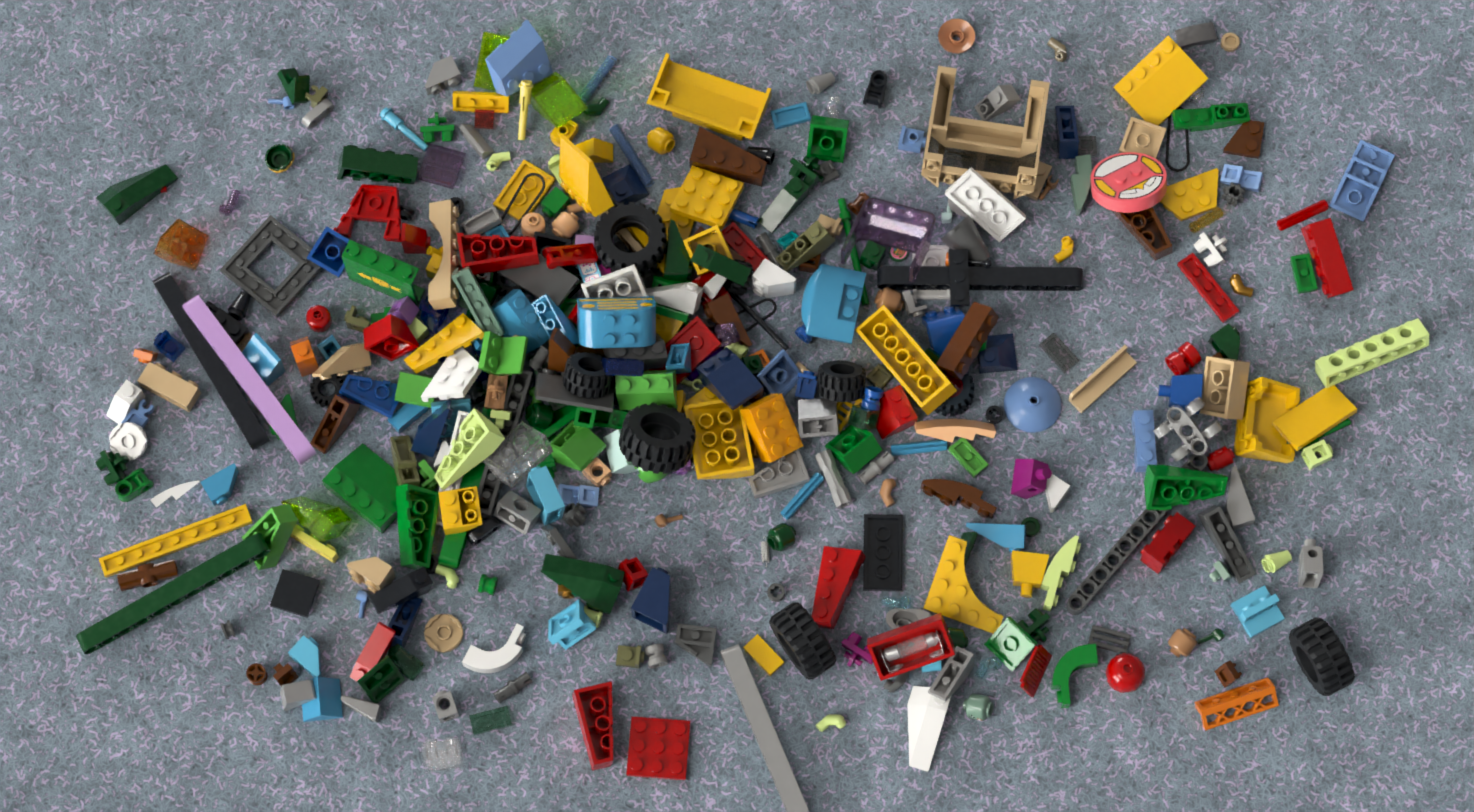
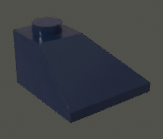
(624, 186)
(998, 355)

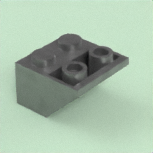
(817, 418)

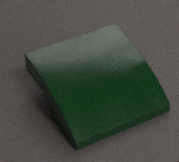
(381, 680)

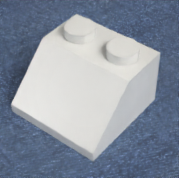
(772, 281)

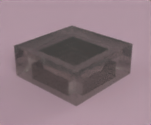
(1087, 145)

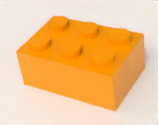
(771, 427)

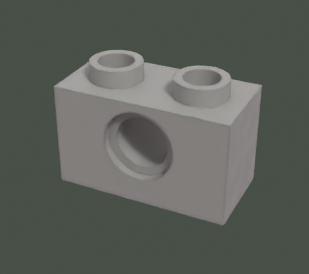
(517, 512)

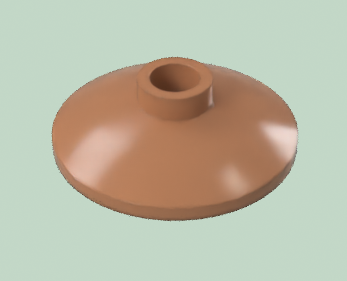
(957, 28)

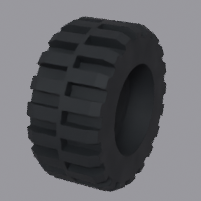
(630, 216)
(655, 454)
(802, 640)
(1321, 656)

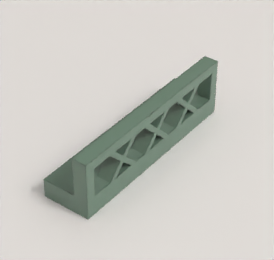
(476, 301)

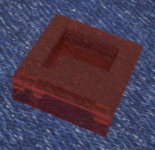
(484, 119)

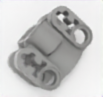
(1185, 419)

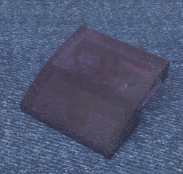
(441, 166)

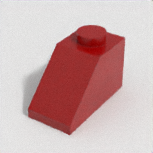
(414, 239)

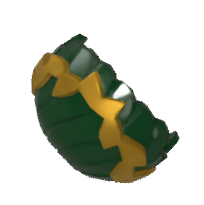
(279, 158)

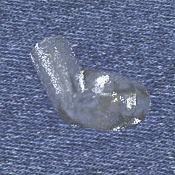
(831, 106)

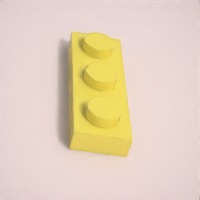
(327, 551)

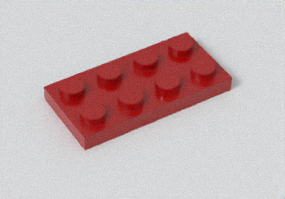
(702, 344)

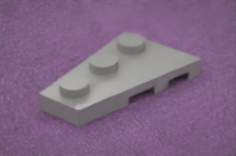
(782, 475)

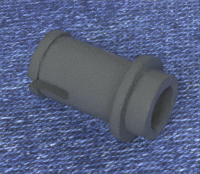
(539, 358)

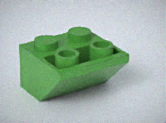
(576, 447)

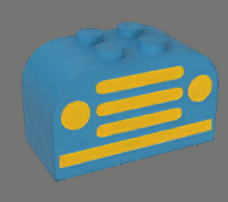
(616, 322)

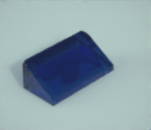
(623, 366)

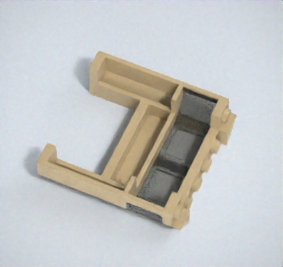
(997, 151)

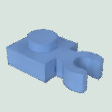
(139, 416)

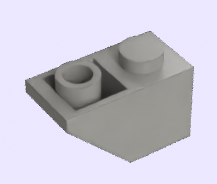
(443, 75)
(997, 102)

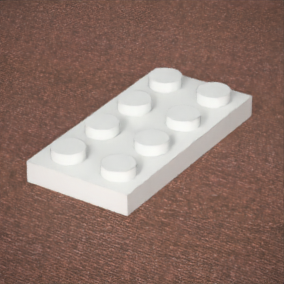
(985, 204)

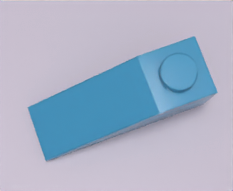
(1006, 535)

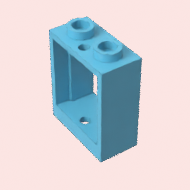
(545, 494)

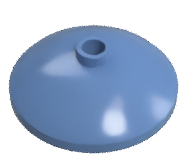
(1032, 416)

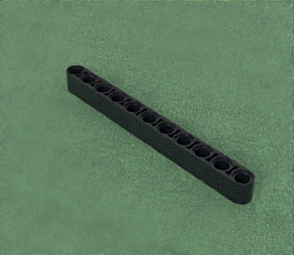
(985, 278)
(212, 363)

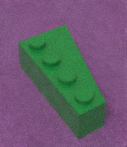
(416, 524)

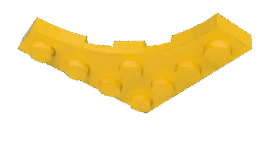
(953, 594)

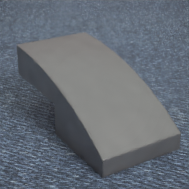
(1196, 34)

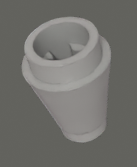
(819, 83)

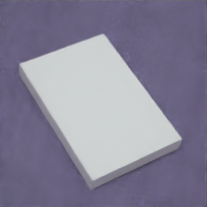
(935, 257)

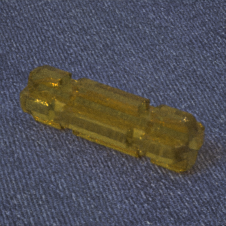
(1205, 220)

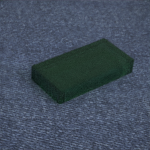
(490, 720)

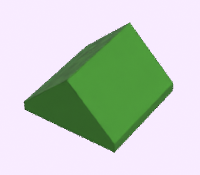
(411, 387)

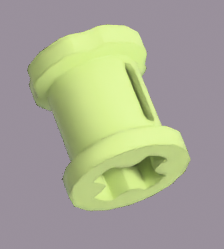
(595, 616)

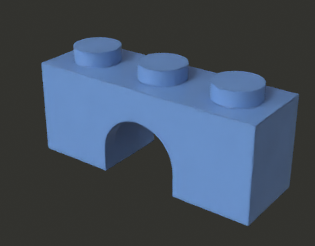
(1144, 439)

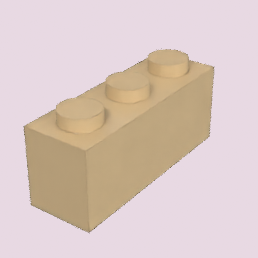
(169, 386)

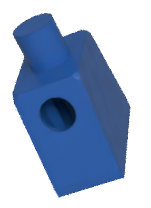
(1182, 389)

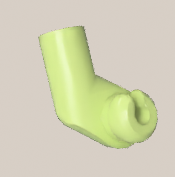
(496, 159)
(450, 575)
(831, 719)

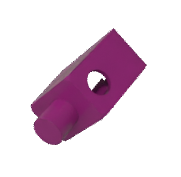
(1029, 477)

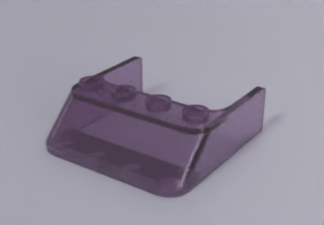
(893, 227)

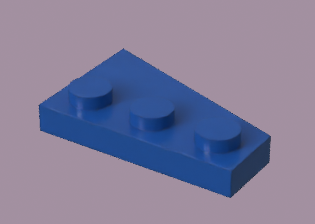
(371, 393)

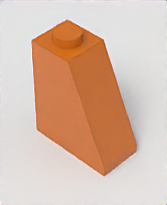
(304, 356)

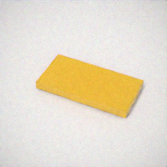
(1314, 417)

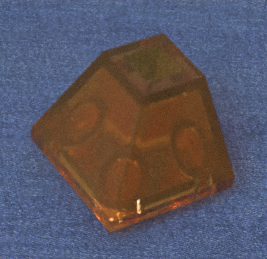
(181, 245)

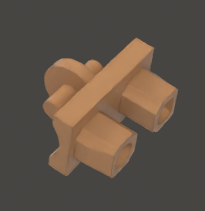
(496, 392)

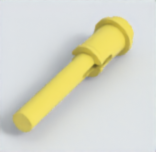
(525, 99)

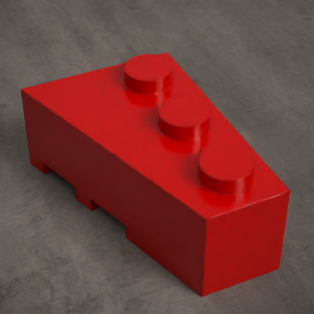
(1166, 542)

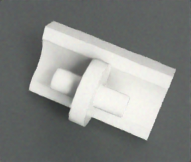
(1205, 243)

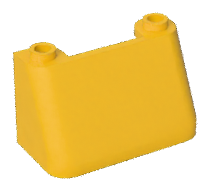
(1254, 433)

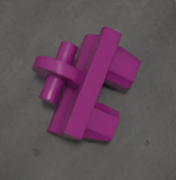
(851, 644)

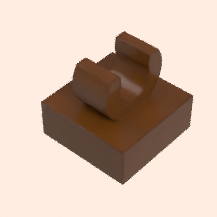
(1227, 673)
(284, 674)

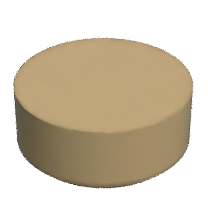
(1230, 42)

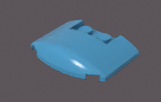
(832, 303)

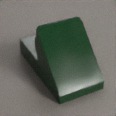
(294, 85)

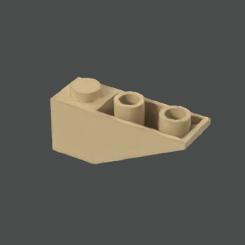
(347, 358)

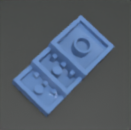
(1361, 180)

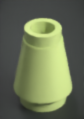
(1275, 561)

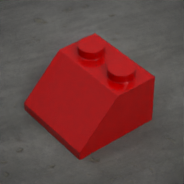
(389, 338)
(895, 413)

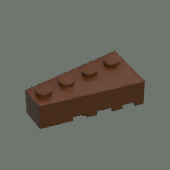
(726, 159)
(1148, 231)

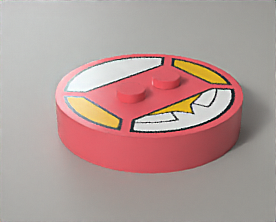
(1128, 182)

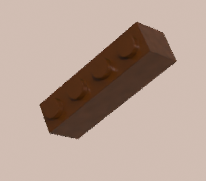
(967, 341)

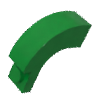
(591, 417)
(1077, 658)

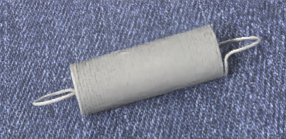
(765, 551)

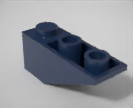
(429, 431)

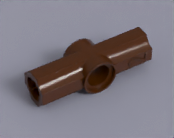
(147, 575)

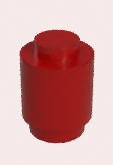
(1220, 458)

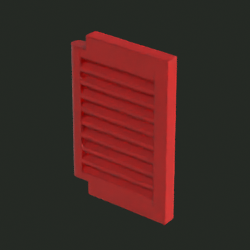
(1035, 670)

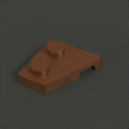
(1246, 140)

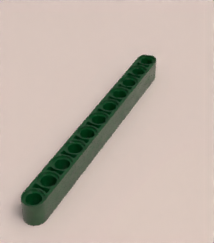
(173, 593)

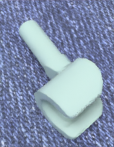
(946, 217)

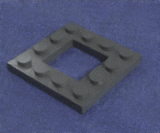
(238, 266)

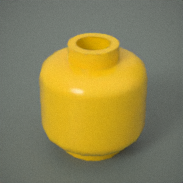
(660, 140)

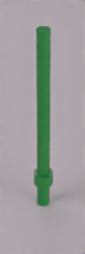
(845, 215)

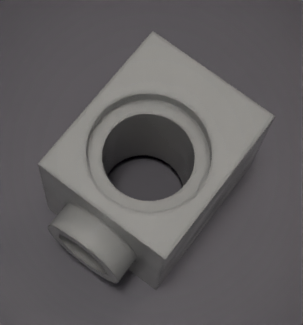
(445, 714)

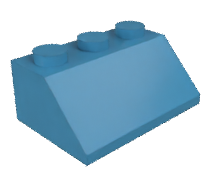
(520, 319)

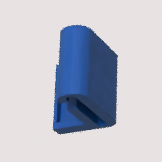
(942, 326)

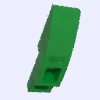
(1211, 118)

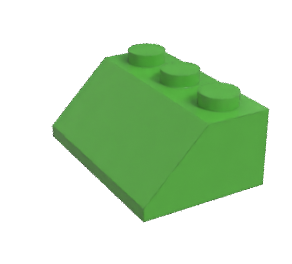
(652, 387)

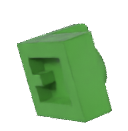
(427, 473)

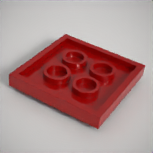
(658, 748)

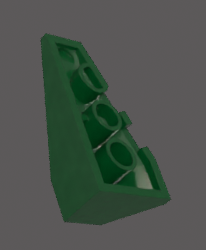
(132, 194)
(591, 581)

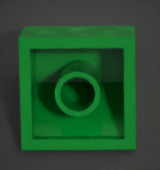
(827, 138)
(854, 448)

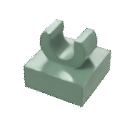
(1220, 572)

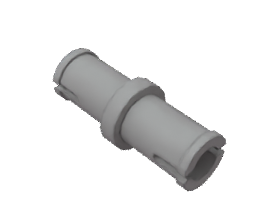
(875, 468)

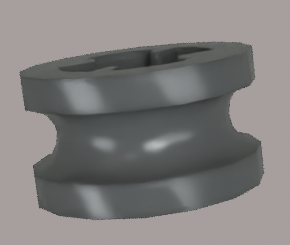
(780, 596)
(228, 629)

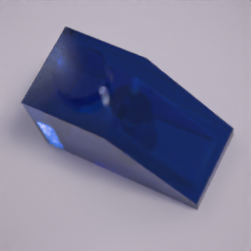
(432, 318)

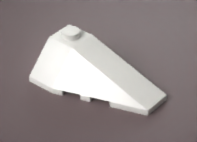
(925, 722)

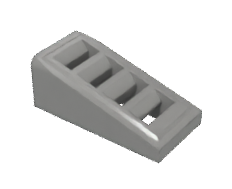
(365, 708)

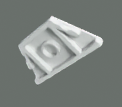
(453, 377)

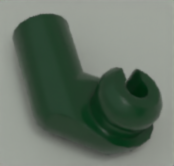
(596, 109)

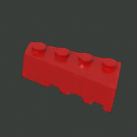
(836, 576)

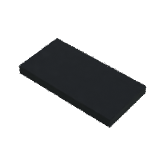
(883, 552)

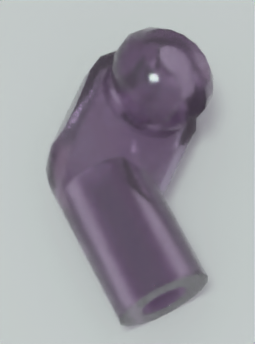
(231, 204)

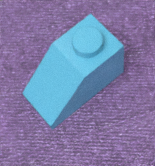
(307, 655)

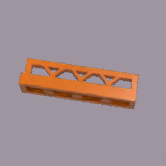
(1237, 699)

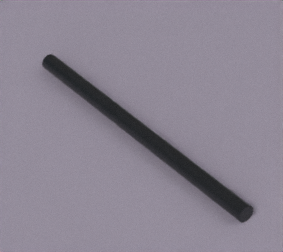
(758, 320)

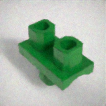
(428, 131)

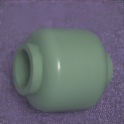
(978, 707)

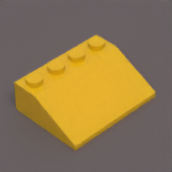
(1161, 82)
(582, 179)
(720, 442)

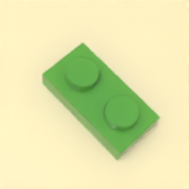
(968, 457)

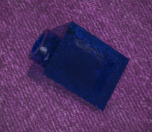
(168, 346)

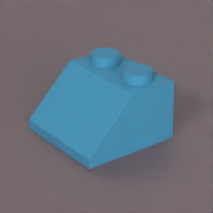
(263, 359)

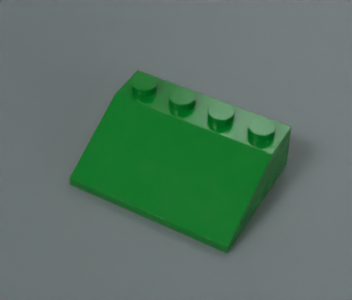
(365, 486)

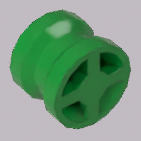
(487, 584)

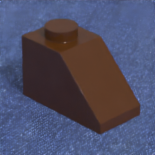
(559, 350)

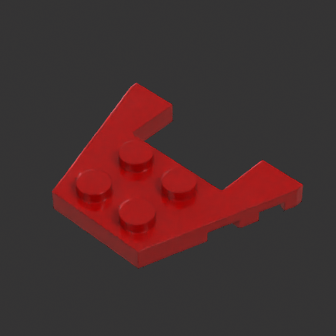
(374, 204)

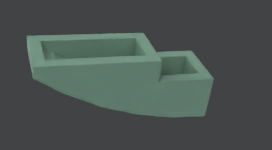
(1081, 182)

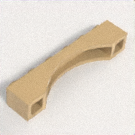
(442, 288)

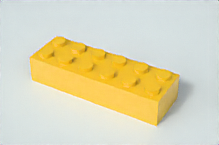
(905, 360)

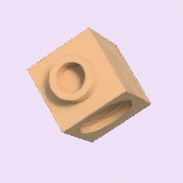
(602, 480)

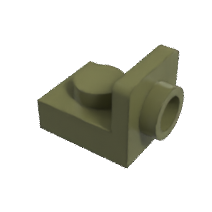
(355, 323)
(630, 656)

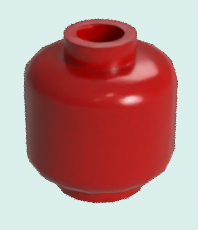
(318, 318)

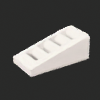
(713, 286)

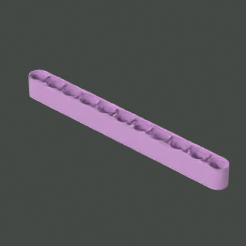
(249, 379)

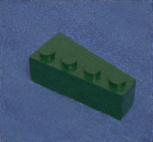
(377, 165)

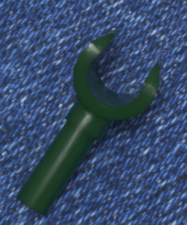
(1217, 634)

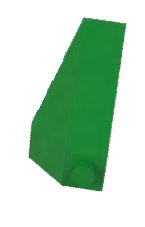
(1172, 486)

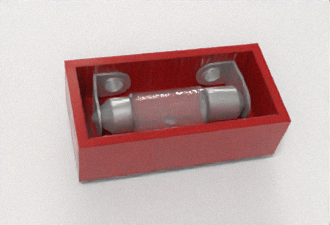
(911, 646)

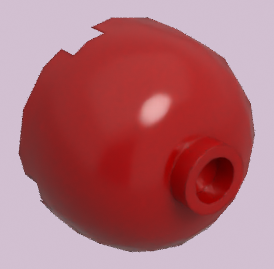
(1125, 672)

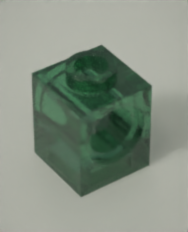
(863, 417)

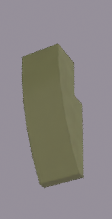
(404, 461)

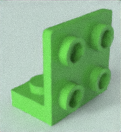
(502, 354)

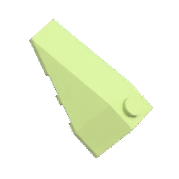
(474, 444)

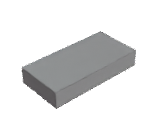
(482, 222)

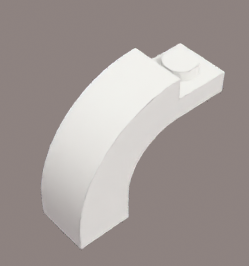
(498, 660)

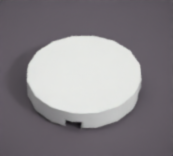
(128, 440)

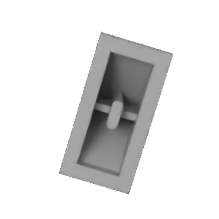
(297, 694)

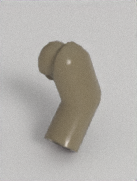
(1060, 49)

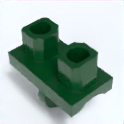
(799, 168)
(115, 465)
(1039, 620)

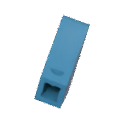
(553, 317)

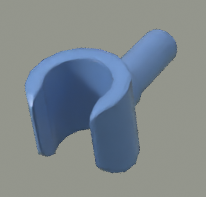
(285, 101)
(363, 597)

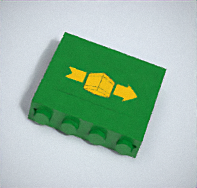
(381, 272)

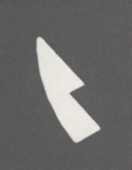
(176, 492)

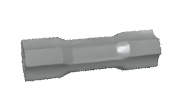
(838, 490)

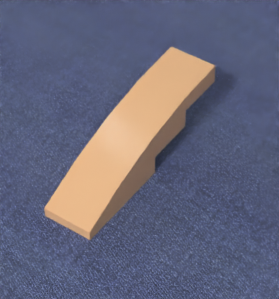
(949, 428)

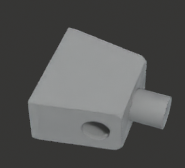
(1310, 565)

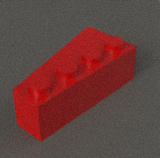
(496, 253)
(1327, 257)
(596, 722)

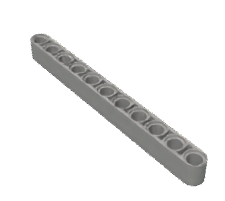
(763, 729)

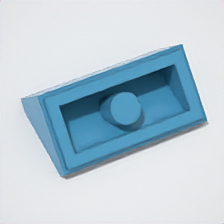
(406, 416)

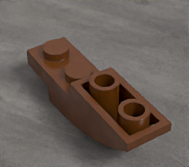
(952, 491)

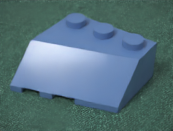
(518, 59)

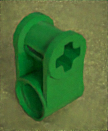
(134, 484)

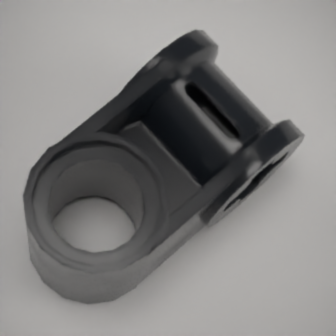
(876, 92)

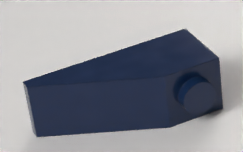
(1066, 132)
(404, 620)

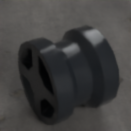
(477, 392)

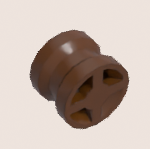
(254, 671)

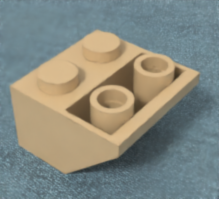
(371, 572)

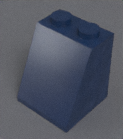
(653, 600)

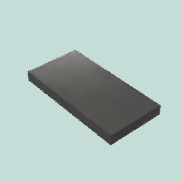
(540, 280)

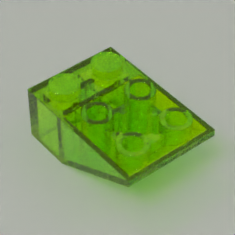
(556, 100)
(320, 518)

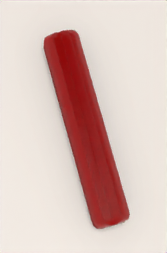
(1302, 215)

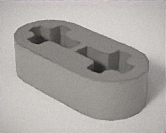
(317, 113)

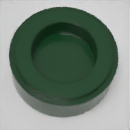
(1032, 526)

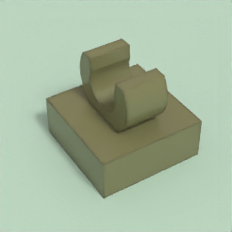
(320, 95)

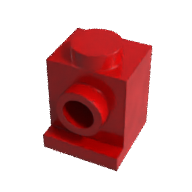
(634, 573)

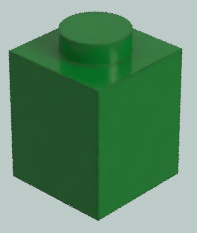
(555, 203)

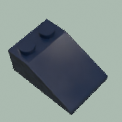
(729, 378)

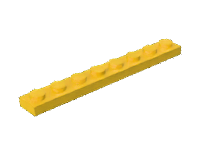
(175, 540)

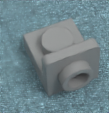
(909, 304)

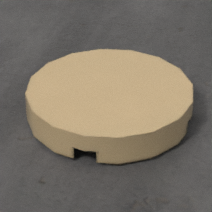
(446, 638)

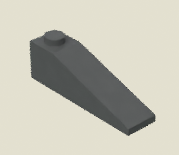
(1226, 542)

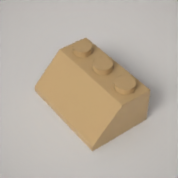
(1224, 387)

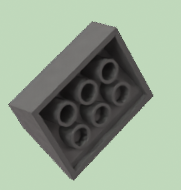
(550, 388)

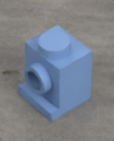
(908, 144)

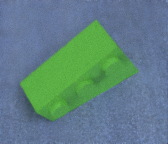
(276, 529)

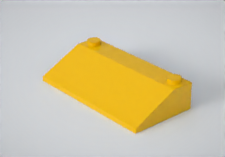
(708, 99)

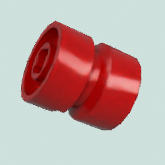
(1185, 357)

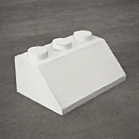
(621, 283)

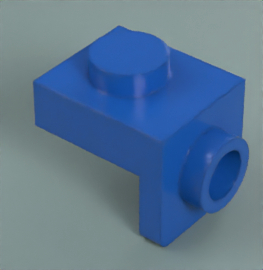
(806, 385)

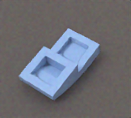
(1236, 174)
(584, 495)

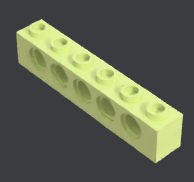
(1372, 353)

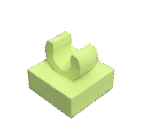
(500, 416)

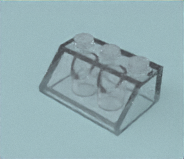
(518, 454)

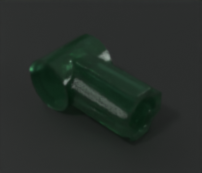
(408, 664)

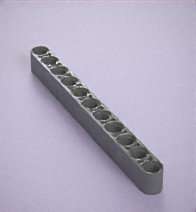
(1120, 555)

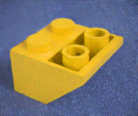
(460, 510)

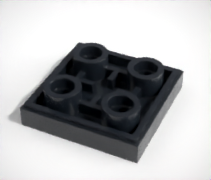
(295, 593)

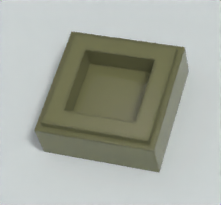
(879, 376)

